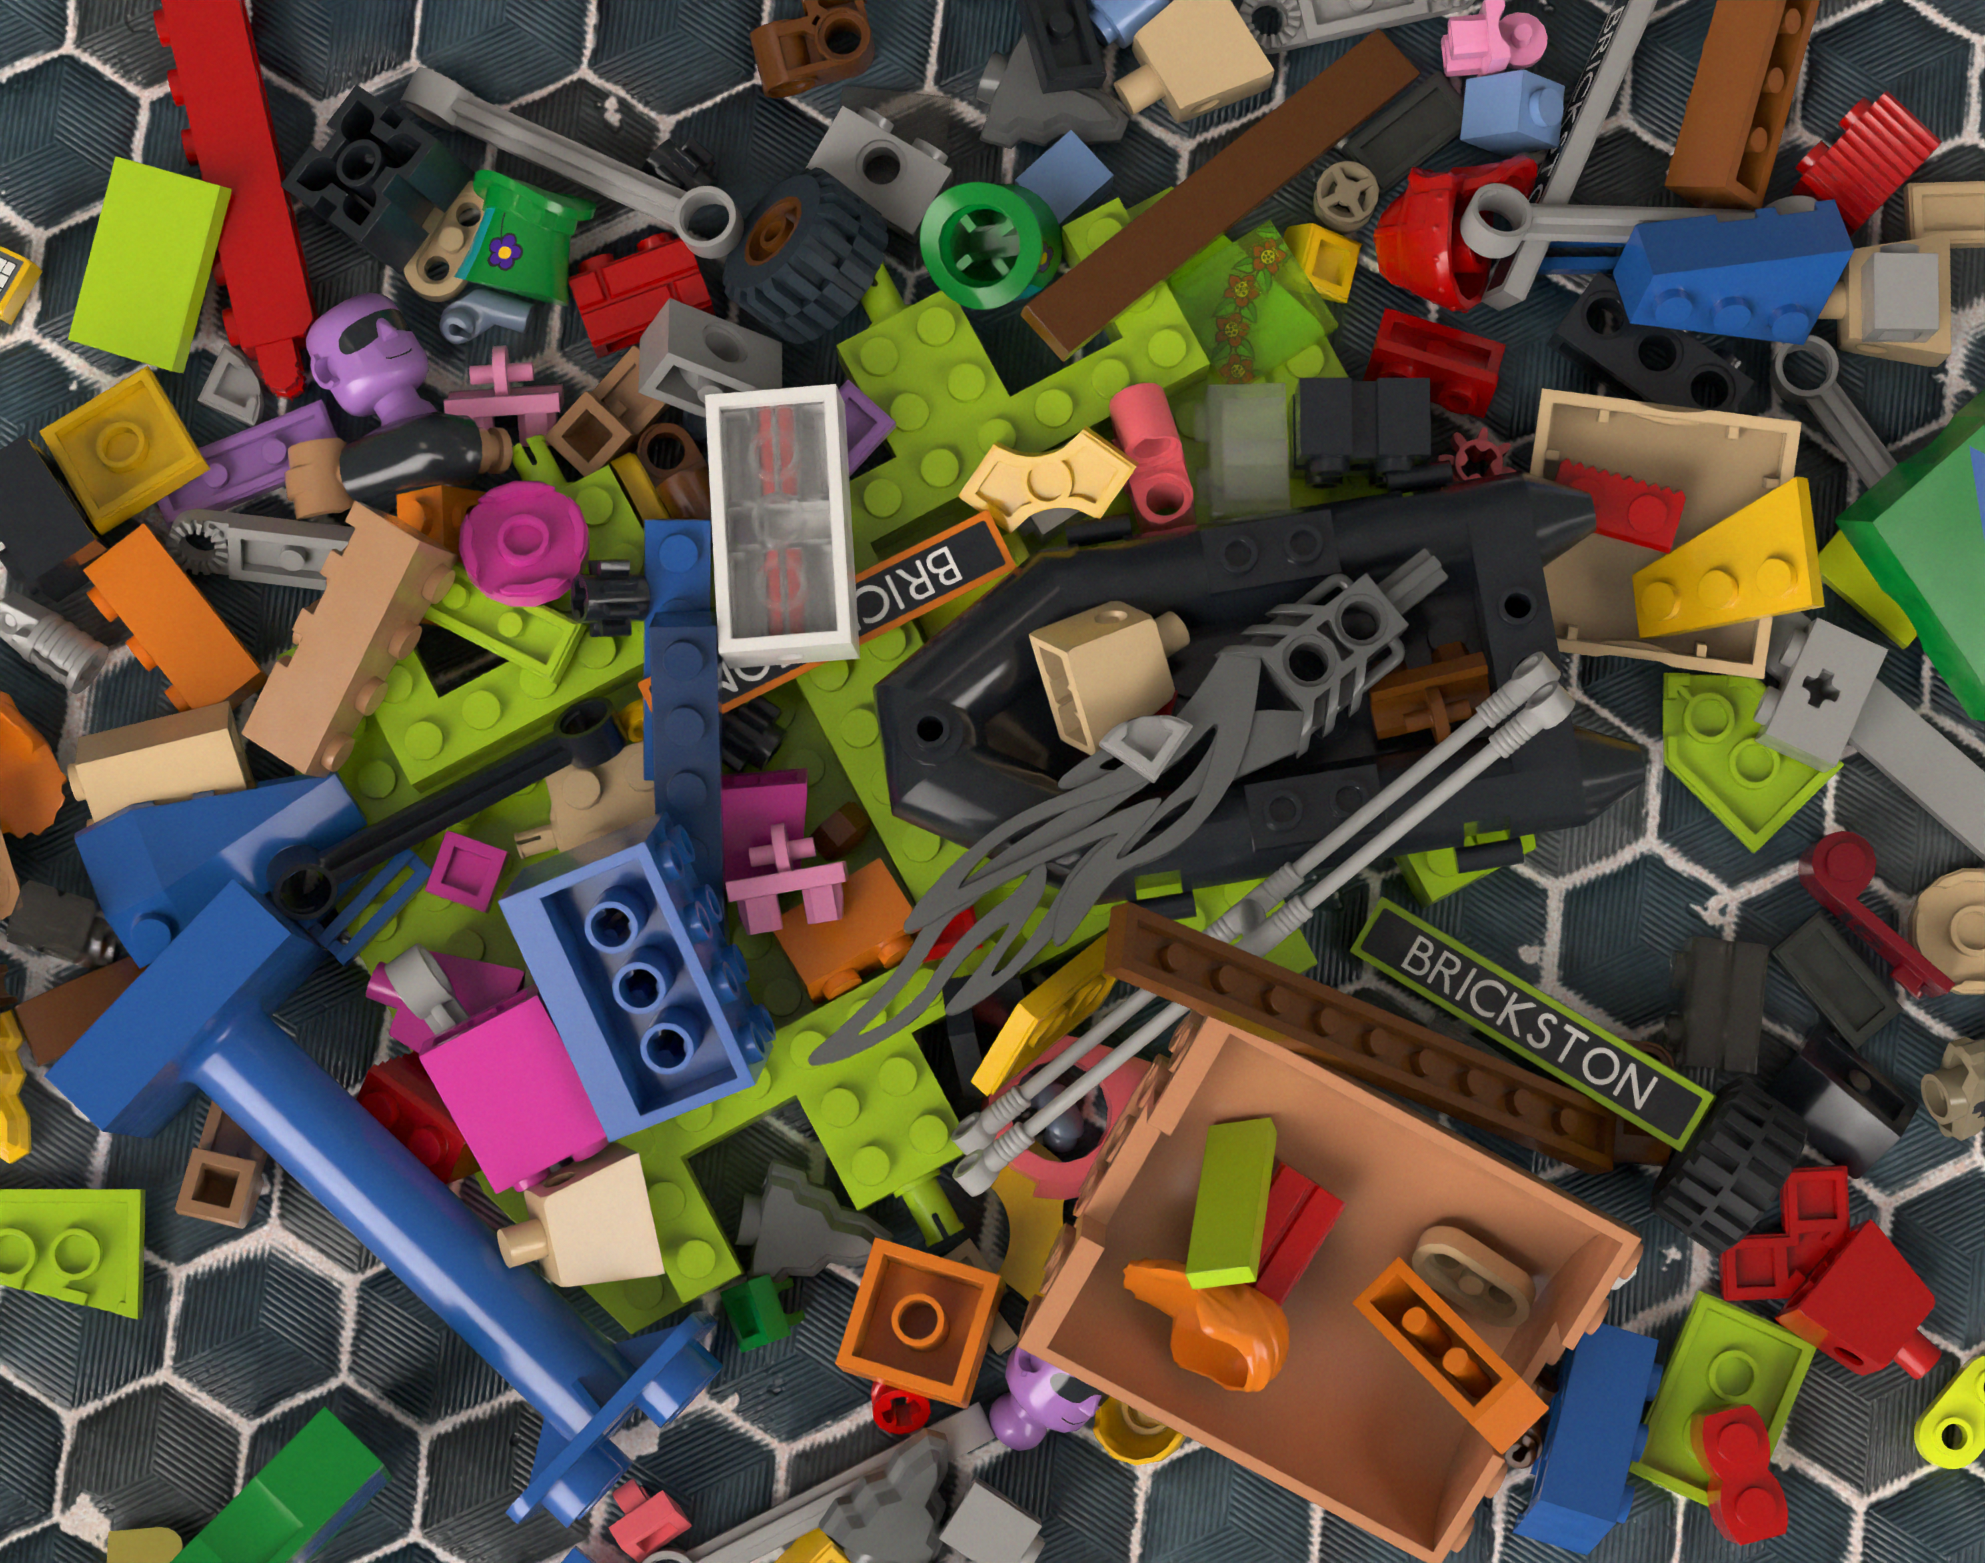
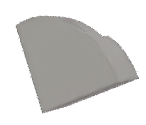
(234, 389)
(1146, 742)

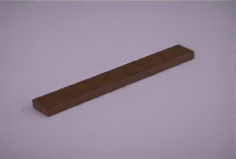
(1219, 195)

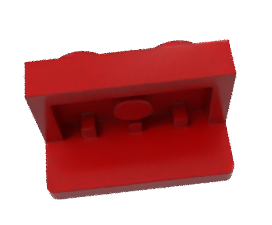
(1459, 364)

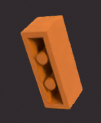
(172, 624)
(1450, 1355)

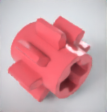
(1476, 451)

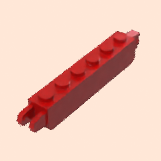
(239, 149)

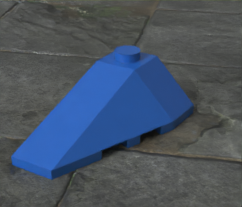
(171, 860)

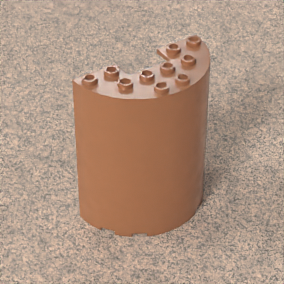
(1347, 1409)

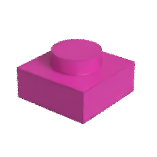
(467, 872)

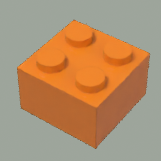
(921, 1323)

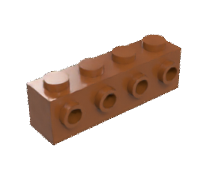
(1740, 102)

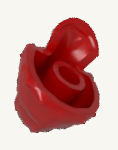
(1421, 235)

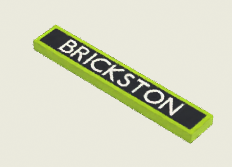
(1533, 1024)

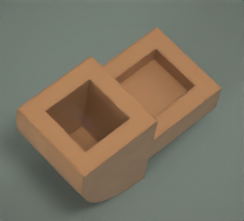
(607, 419)
(222, 1173)

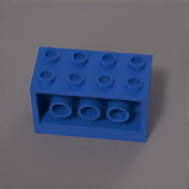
(639, 975)

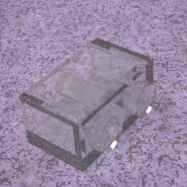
(1243, 450)

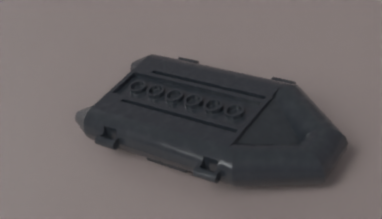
(978, 743)

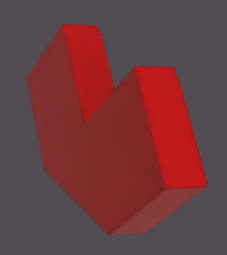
(1812, 1223)

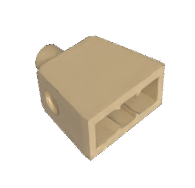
(1194, 60)
(1846, 307)
(1106, 669)
(588, 1223)

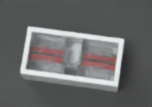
(782, 526)

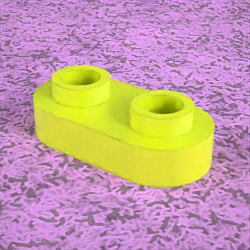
(1959, 1404)

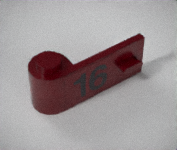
(1835, 875)

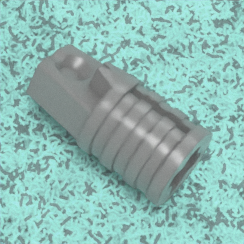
(51, 642)

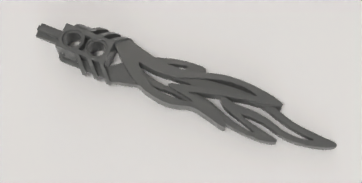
(1241, 745)

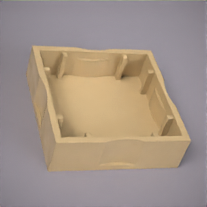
(1718, 464)

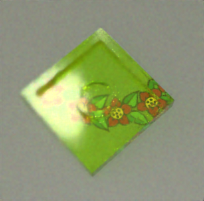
(1252, 306)

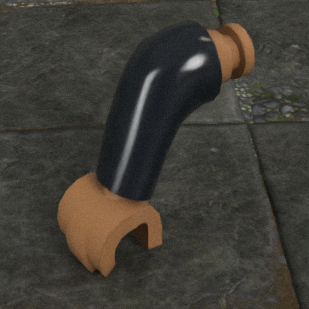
(404, 454)

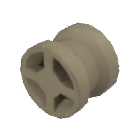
(1351, 187)

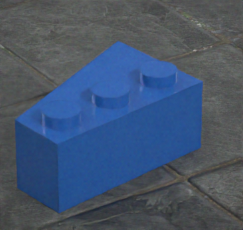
(1736, 276)
(1592, 1440)

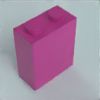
(513, 1091)

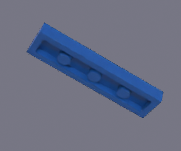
(678, 581)

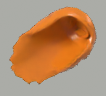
(28, 775)
(1216, 1331)

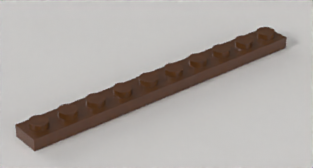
(1357, 1038)

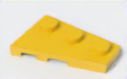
(1736, 571)

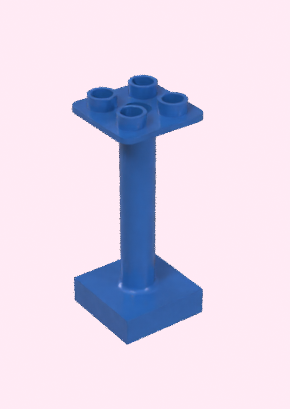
(207, 1026)

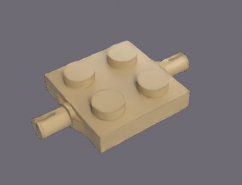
(592, 803)

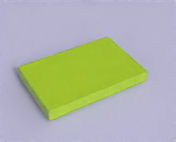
(149, 264)
(1716, 1361)

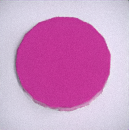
(524, 543)

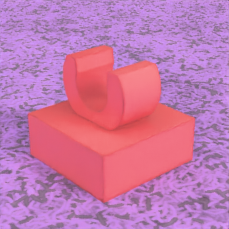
(648, 1520)

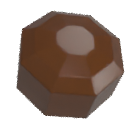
(841, 832)

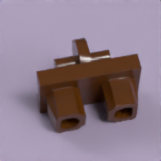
(1430, 693)

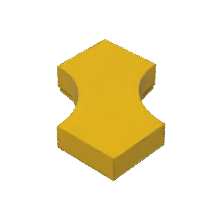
(1075, 476)
(1032, 1224)

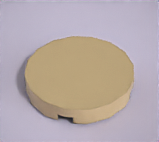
(1950, 928)

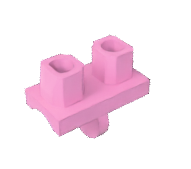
(1488, 45)
(533, 405)
(759, 895)

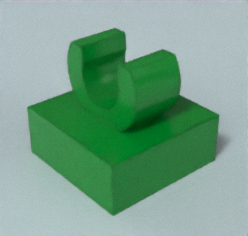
(757, 1313)

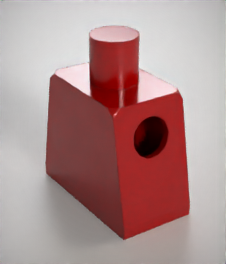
(1864, 1306)

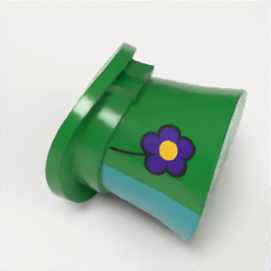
(523, 238)
(990, 243)

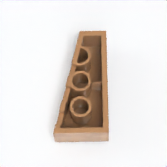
(350, 641)

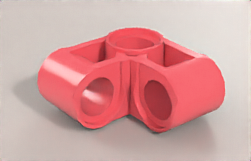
(1148, 434)

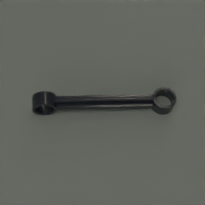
(582, 736)

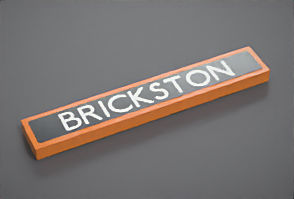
(891, 596)

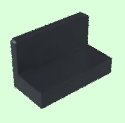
(978, 1027)
(1847, 1102)

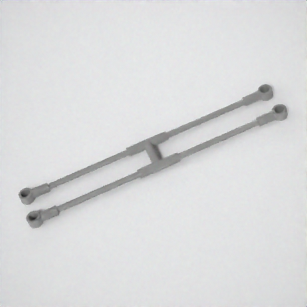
(1546, 707)

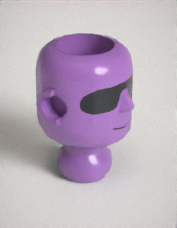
(369, 359)
(1040, 1400)

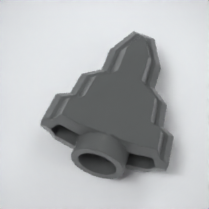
(1025, 114)
(801, 1227)
(895, 1510)

